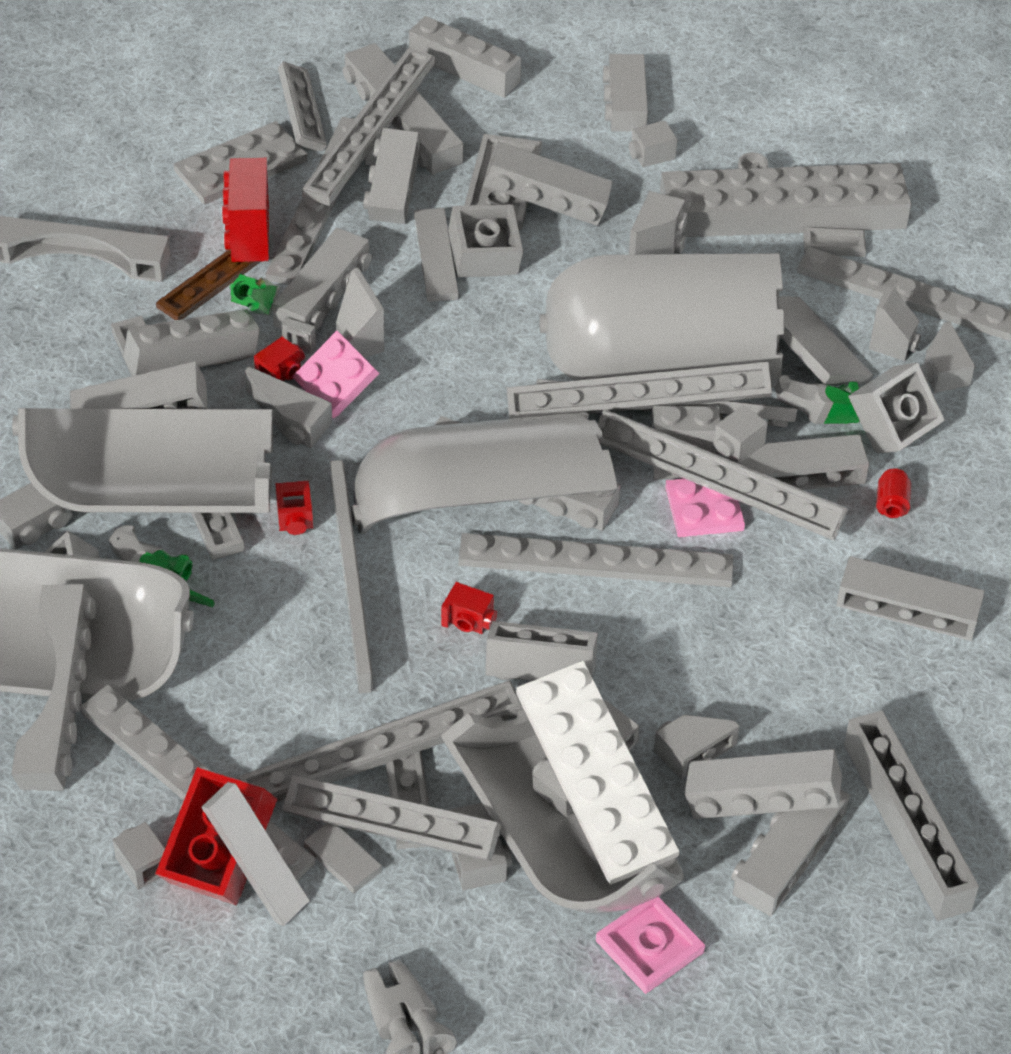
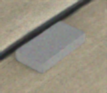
(835, 241)
(342, 857)

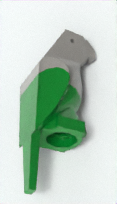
(254, 294)
(819, 401)
(128, 548)

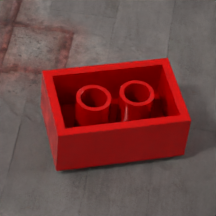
(246, 209)
(196, 853)

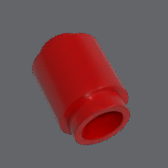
(893, 493)

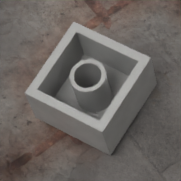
(485, 240)
(896, 408)

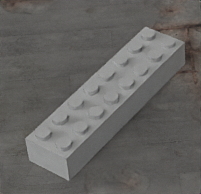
(790, 199)

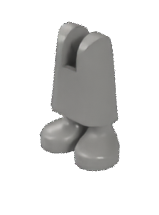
(405, 1010)

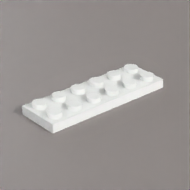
(597, 772)

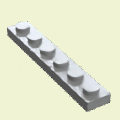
(392, 818)

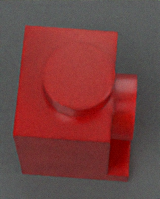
(279, 359)
(294, 514)
(468, 609)

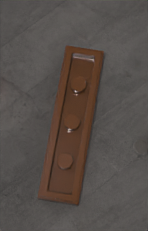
(203, 286)

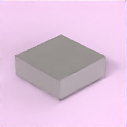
(300, 334)

